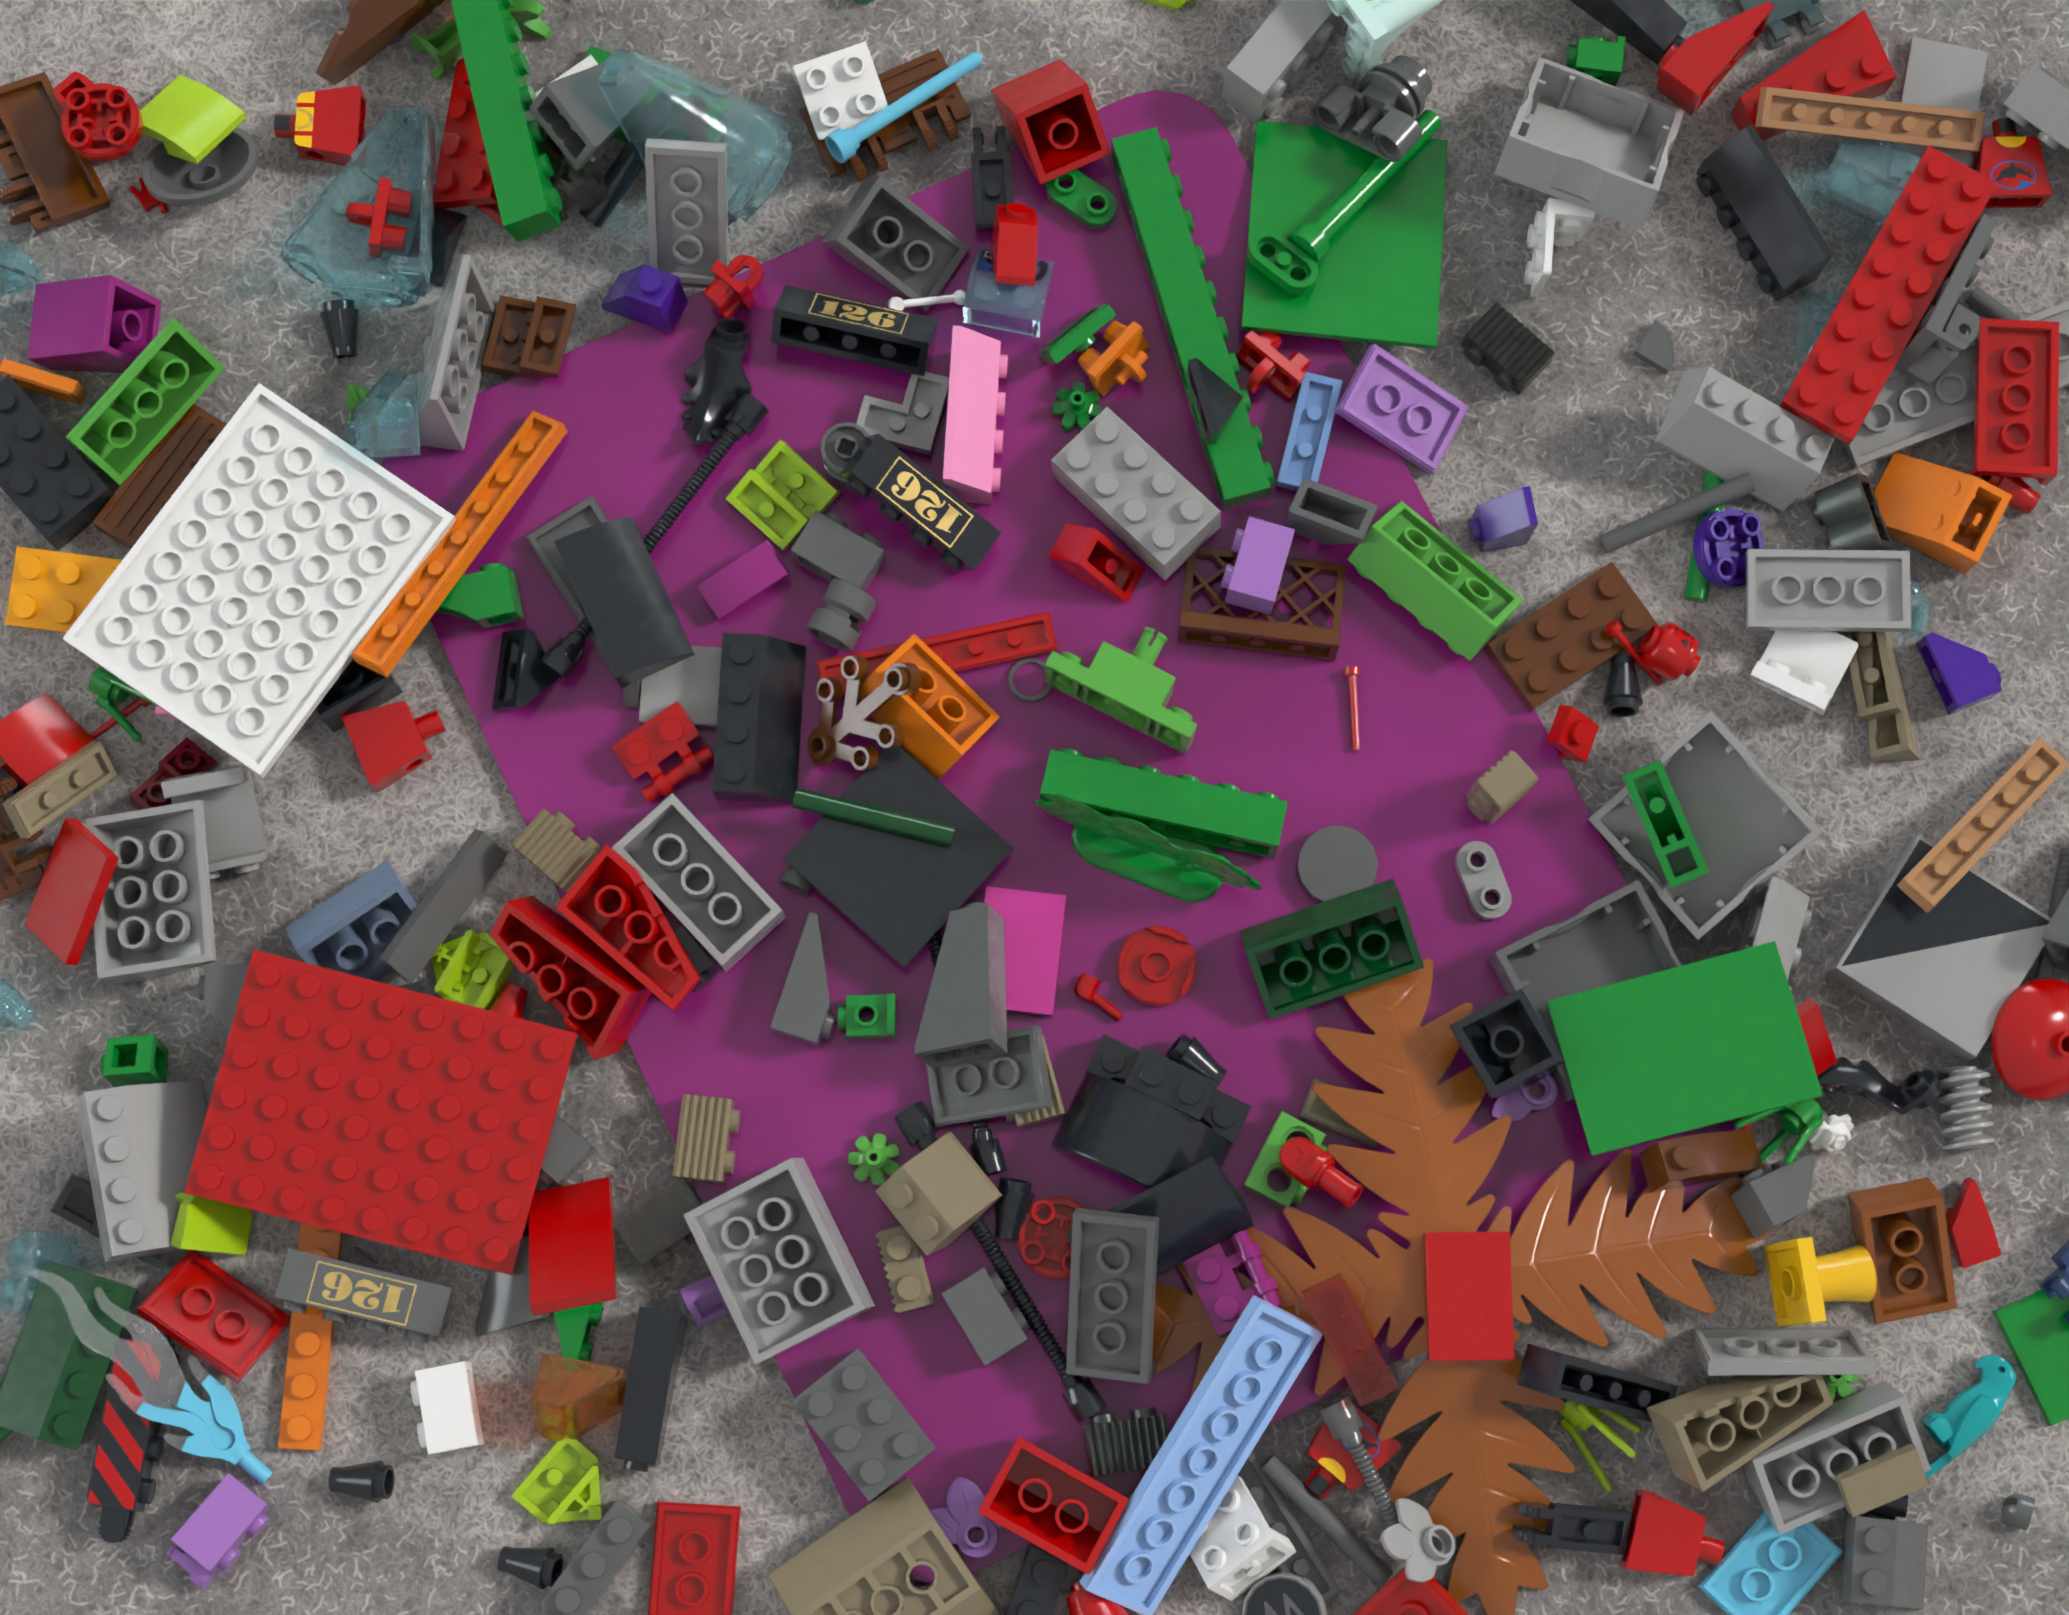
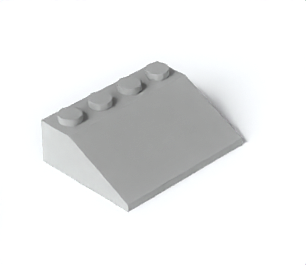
(454, 358)
(159, 896)
(138, 1160)
(779, 1260)

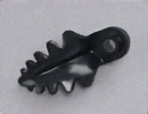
(717, 381)
(1917, 1090)

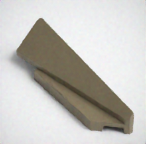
(1882, 697)

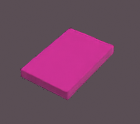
(1031, 946)

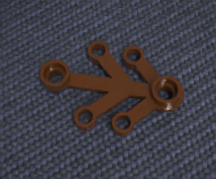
(827, 741)

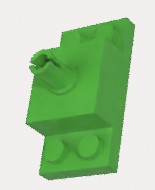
(1126, 689)

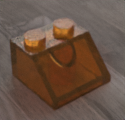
(574, 1396)

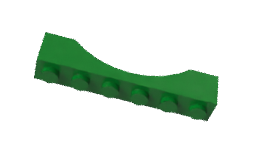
(486, 597)

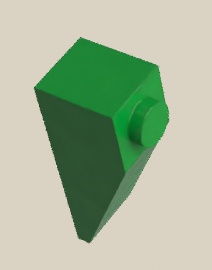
(1665, 824)

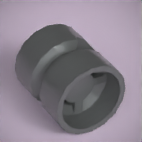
(838, 448)
(842, 614)

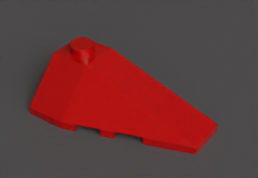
(625, 921)

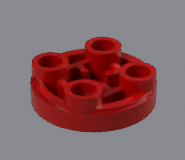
(101, 122)
(1043, 1237)

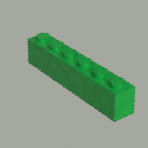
(1169, 804)

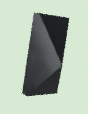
(445, 239)
(1213, 398)
(519, 671)

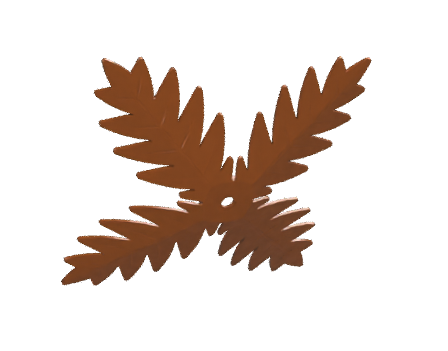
(1548, 1263)

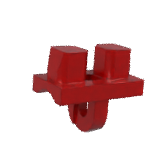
(382, 235)
(729, 294)
(1260, 357)

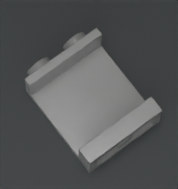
(230, 814)

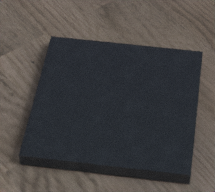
(892, 882)

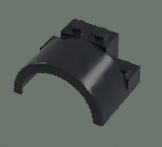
(1151, 1121)

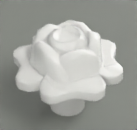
(1832, 1133)

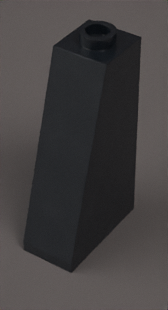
(1646, 24)
(650, 1387)

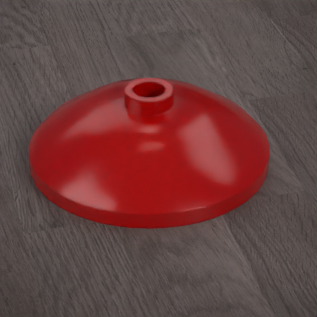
(2033, 1039)

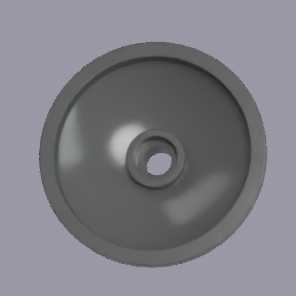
(209, 181)

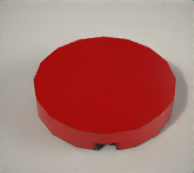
(1156, 966)

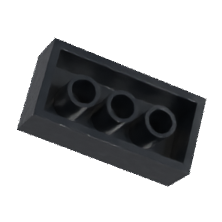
(45, 471)

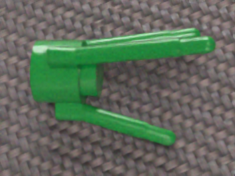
(111, 690)
(1795, 1119)

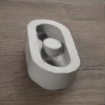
(1483, 879)

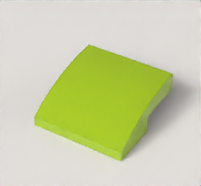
(190, 119)
(782, 495)

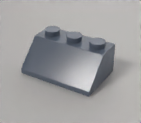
(355, 924)

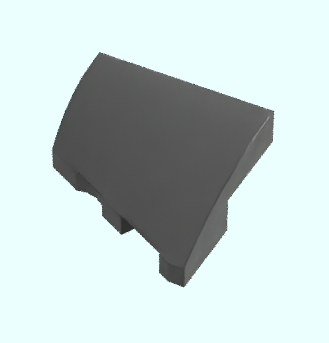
(507, 1297)

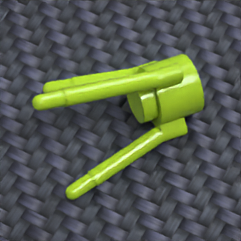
(1584, 1416)

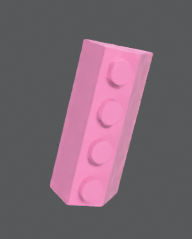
(973, 415)

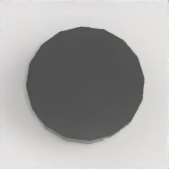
(1336, 863)

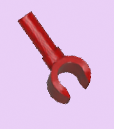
(1086, 990)

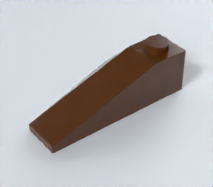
(368, 32)

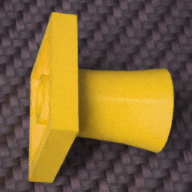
(1805, 1281)

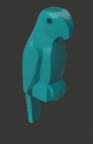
(1970, 1411)

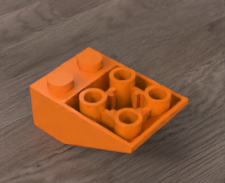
(1939, 510)

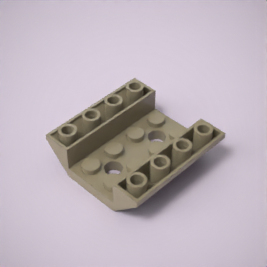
(868, 1563)

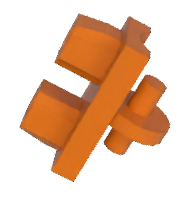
(1119, 361)

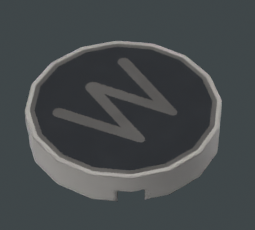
(1283, 1595)

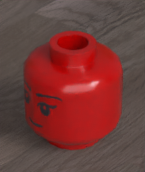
(1669, 651)

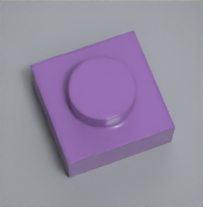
(704, 1301)

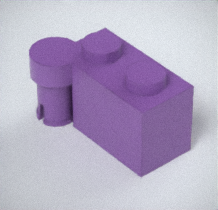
(1259, 565)
(218, 1530)

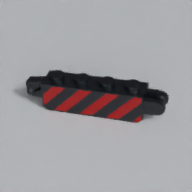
(123, 1460)

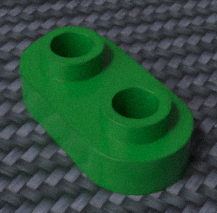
(1078, 198)
(1284, 263)

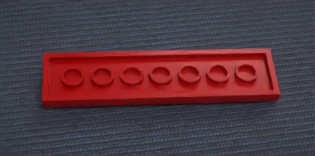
(1888, 295)

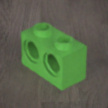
(1269, 1160)

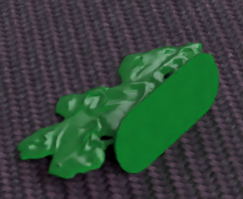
(1143, 856)

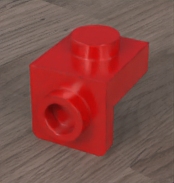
(1572, 734)

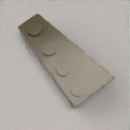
(1733, 1421)

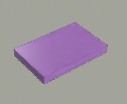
(1401, 409)

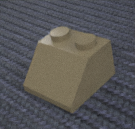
(938, 1194)

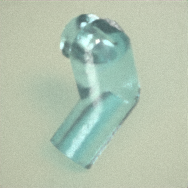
(1920, 610)

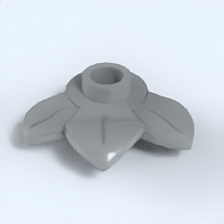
(1417, 1541)

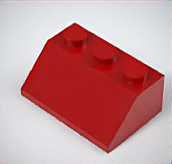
(1053, 1505)

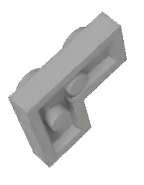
(913, 423)

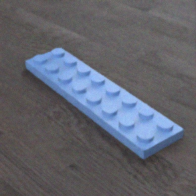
(1202, 1456)

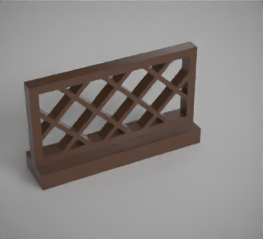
(1266, 634)

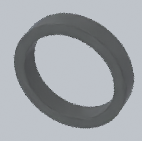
(1029, 699)

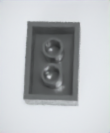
(864, 1424)

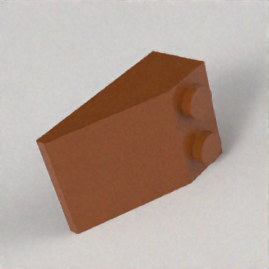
(1909, 1247)

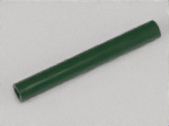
(873, 817)

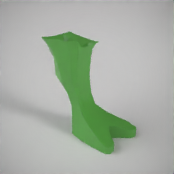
(445, 43)

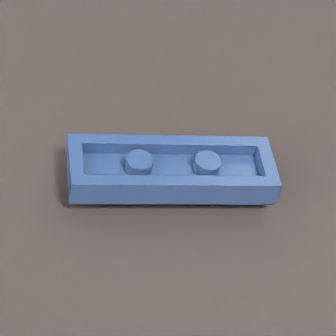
(1309, 430)

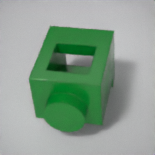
(1597, 58)
(880, 1027)
(144, 1051)

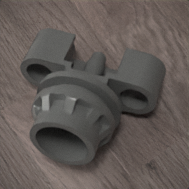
(1382, 113)

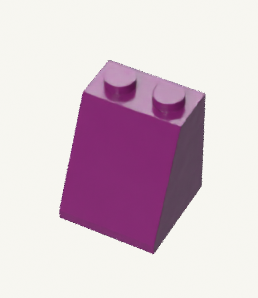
(91, 324)

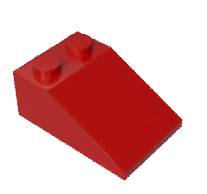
(1704, 59)

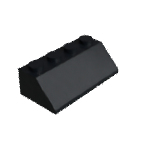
(1763, 214)
(758, 719)

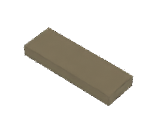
(60, 789)

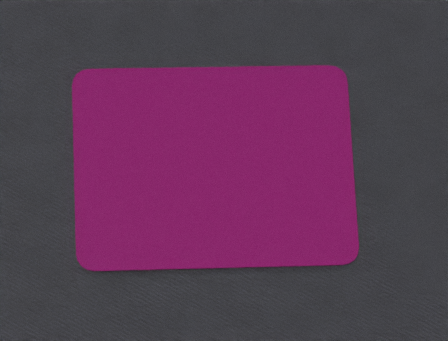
(1261, 725)

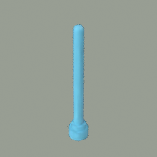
(844, 143)

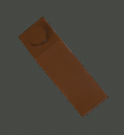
(1699, 1159)

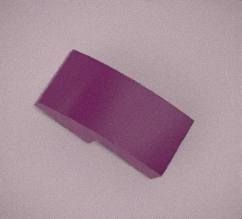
(743, 580)

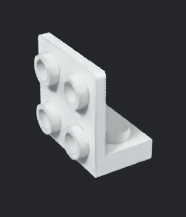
(840, 89)
(1556, 224)
(1805, 666)
(1238, 1545)

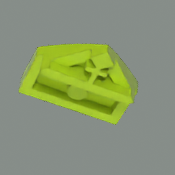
(471, 969)
(211, 1225)
(563, 1485)

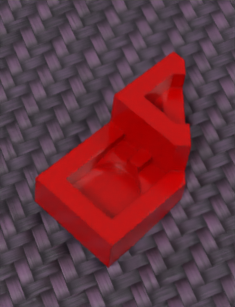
(1971, 1227)

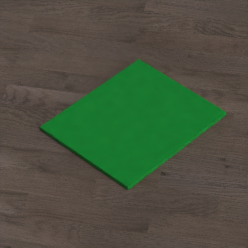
(1381, 264)

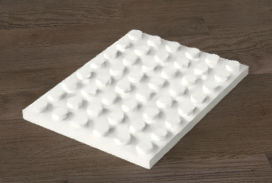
(259, 579)

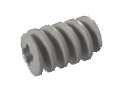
(1965, 1108)

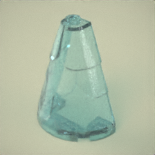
(669, 104)
(338, 251)

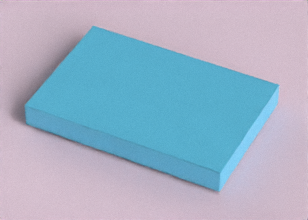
(1770, 1570)

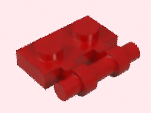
(656, 741)

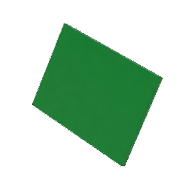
(1684, 1048)

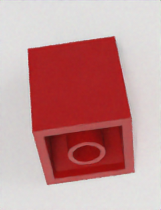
(1051, 120)

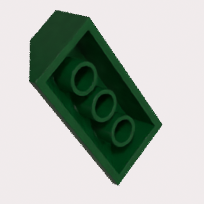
(1331, 949)
(51, 1373)

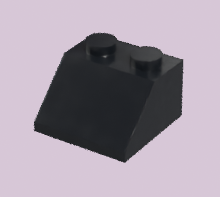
(1507, 1045)

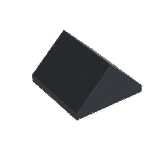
(355, 692)

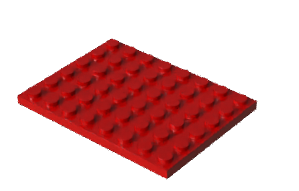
(381, 1112)

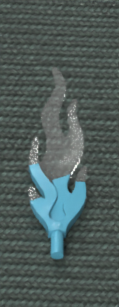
(157, 1374)

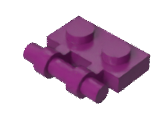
(1220, 1287)

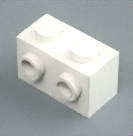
(447, 1408)

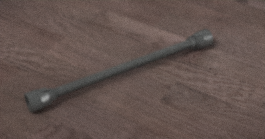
(1343, 1423)

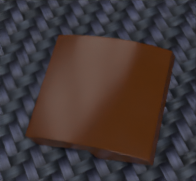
(528, 337)

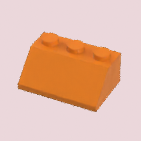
(939, 718)

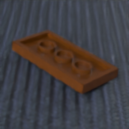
(1569, 637)

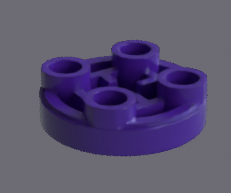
(1722, 545)

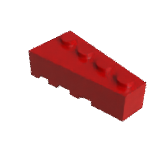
(1842, 64)
(571, 973)

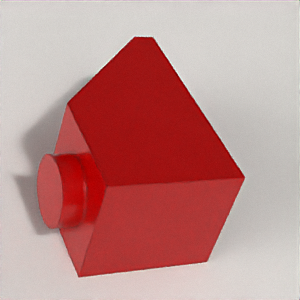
(1014, 244)
(1096, 561)

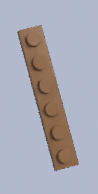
(1869, 119)
(1983, 825)

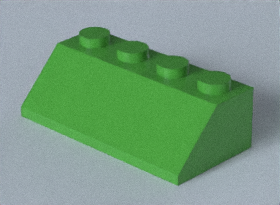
(145, 402)
(1434, 580)

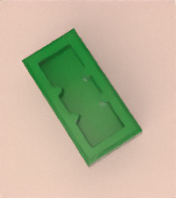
(1078, 335)

